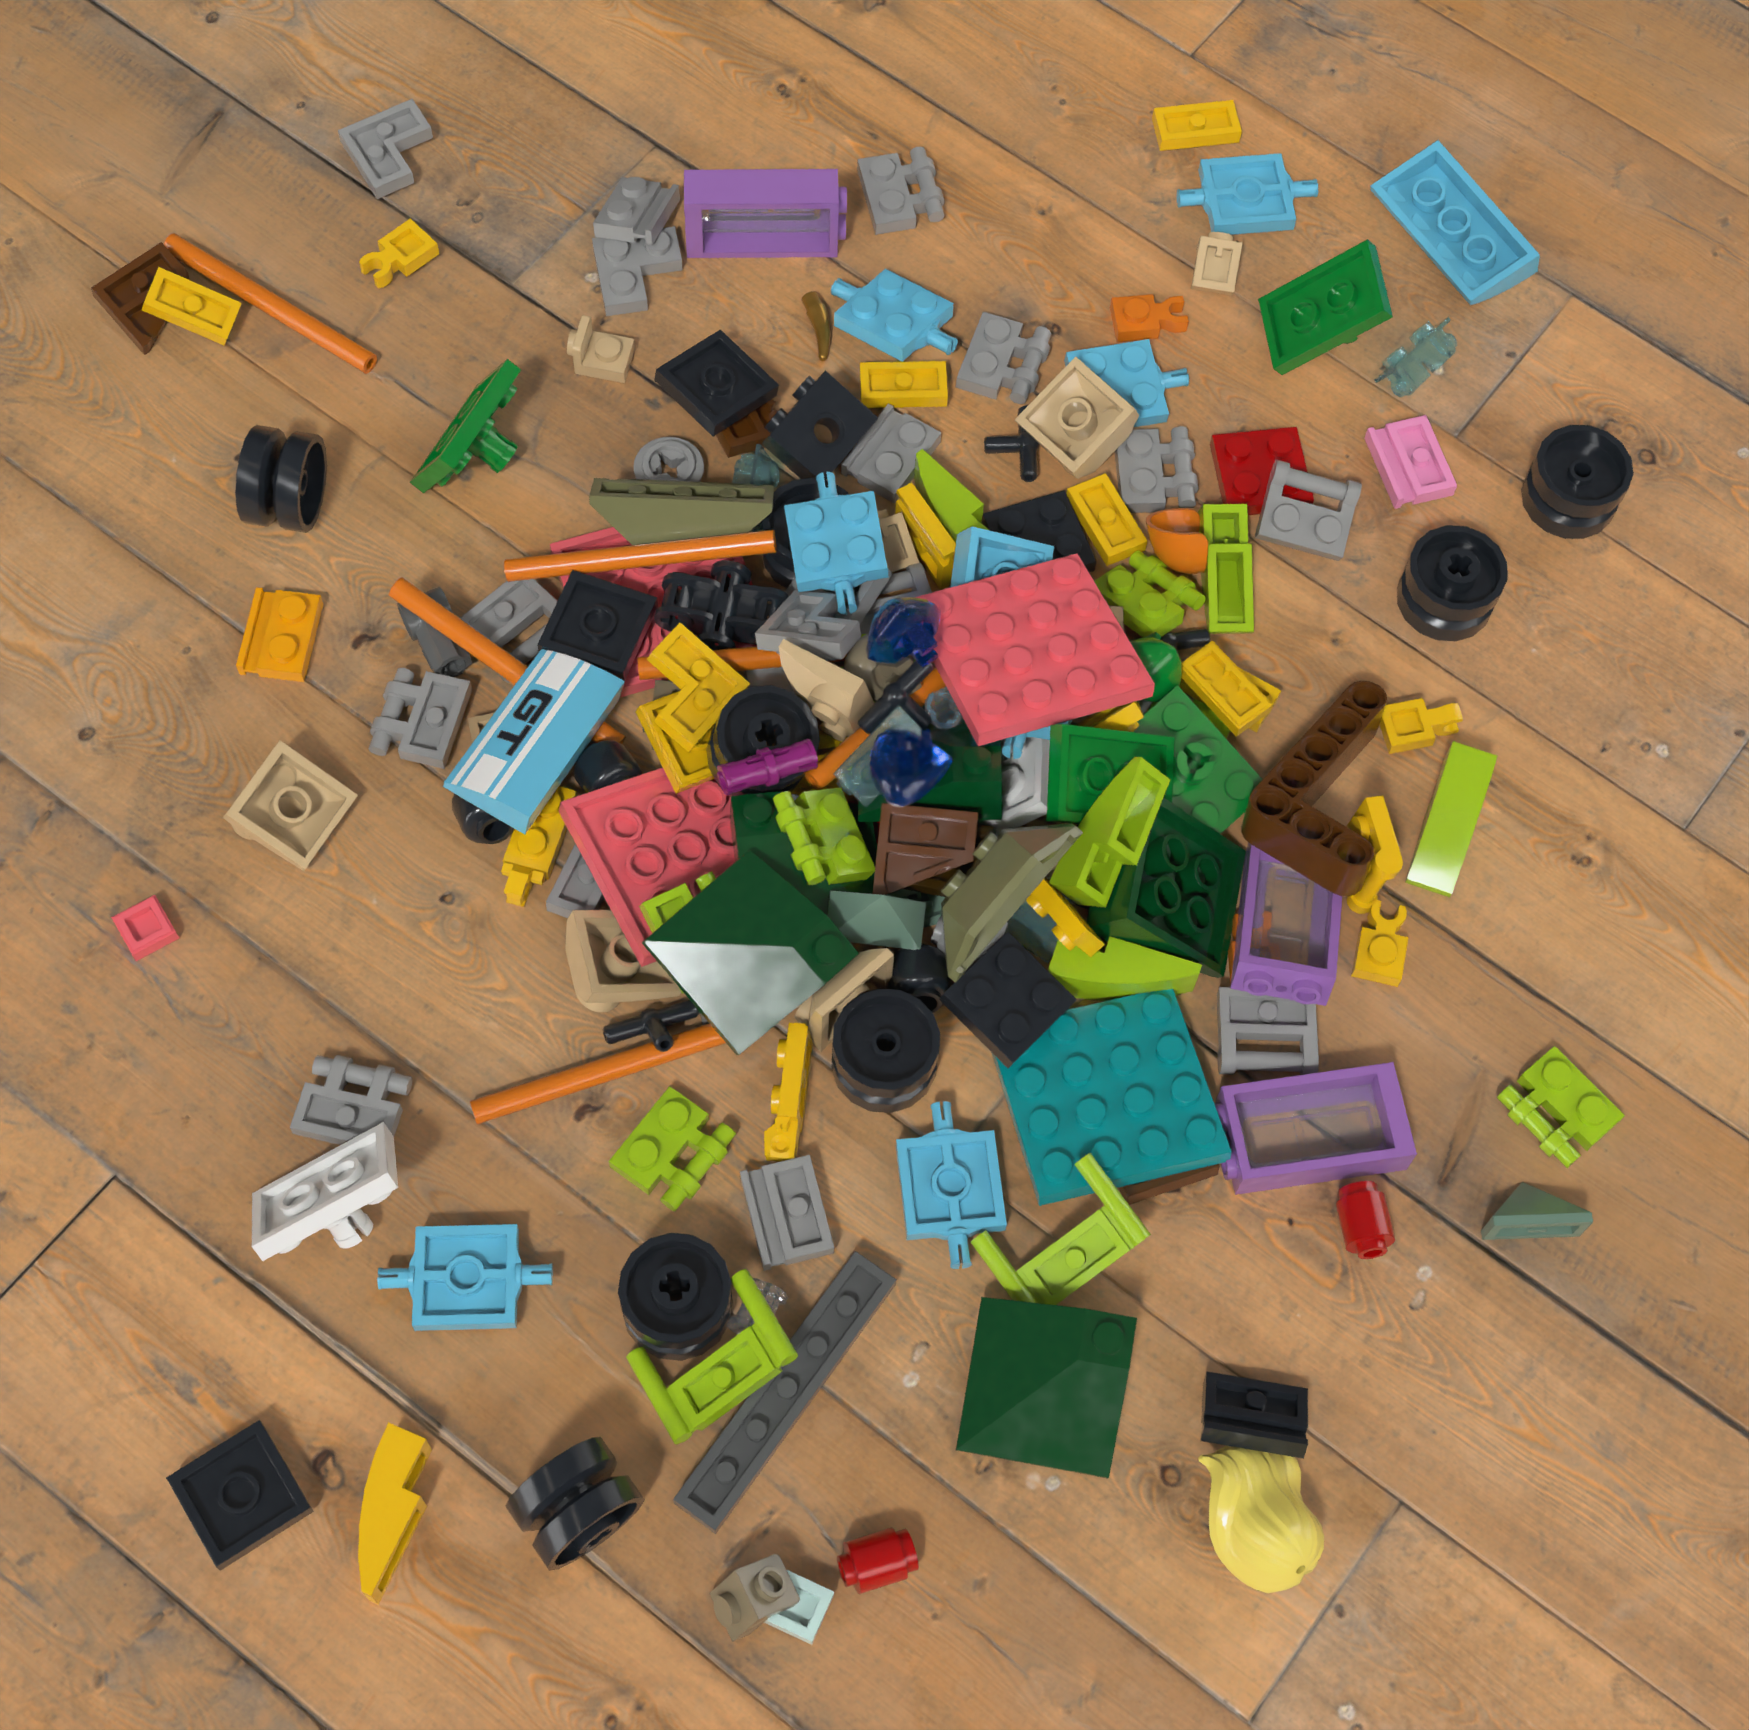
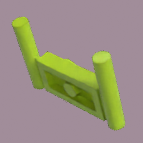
(1078, 1253)
(722, 1377)

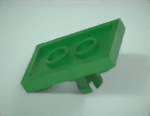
(1325, 307)
(472, 432)
(1088, 760)
(1208, 772)

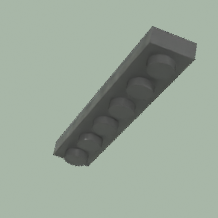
(777, 1406)

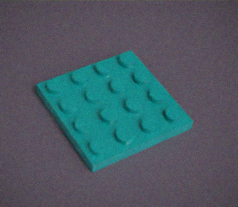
(1115, 1086)

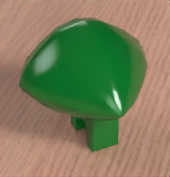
(1161, 663)

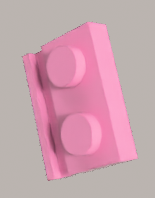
(1410, 461)

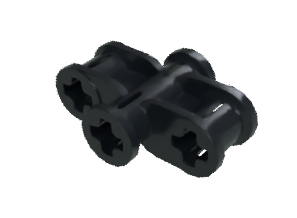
(707, 606)

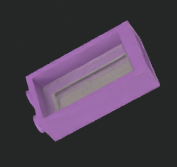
(763, 213)
(1285, 933)
(1315, 1128)

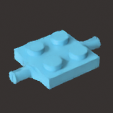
(1247, 194)
(894, 315)
(1134, 375)
(836, 542)
(950, 1185)
(465, 1277)

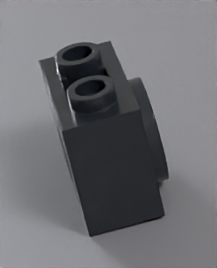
(824, 404)

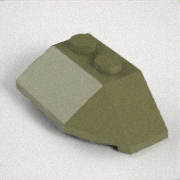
(679, 509)
(996, 887)

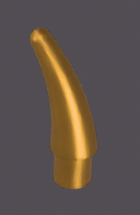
(819, 319)

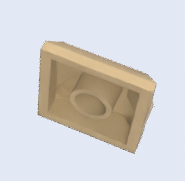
(1079, 419)
(828, 690)
(290, 806)
(606, 966)
(863, 974)

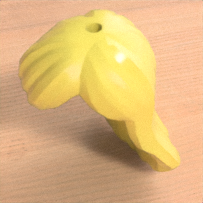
(1260, 1518)

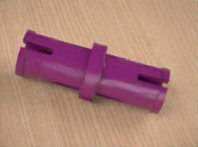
(767, 766)

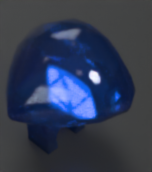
(902, 629)
(906, 765)

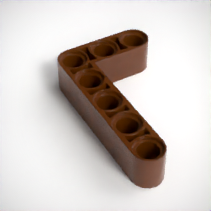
(1280, 807)

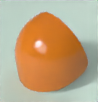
(1177, 539)

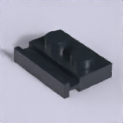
(1254, 1414)

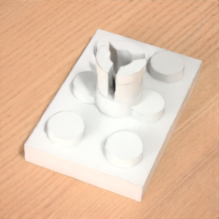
(1023, 785)
(326, 1195)

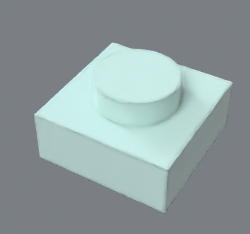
(807, 1615)

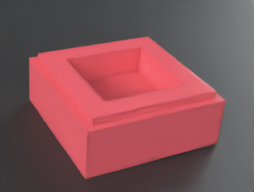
(145, 928)

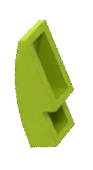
(946, 496)
(1228, 569)
(1451, 818)
(1112, 834)
(1121, 971)

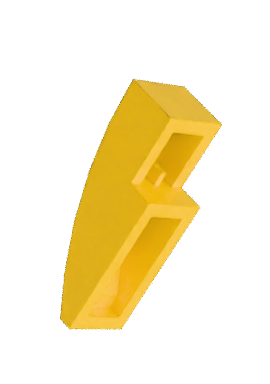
(390, 1507)

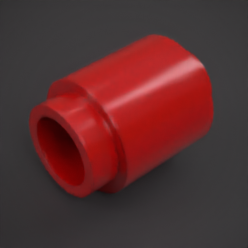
(1364, 1219)
(877, 1560)

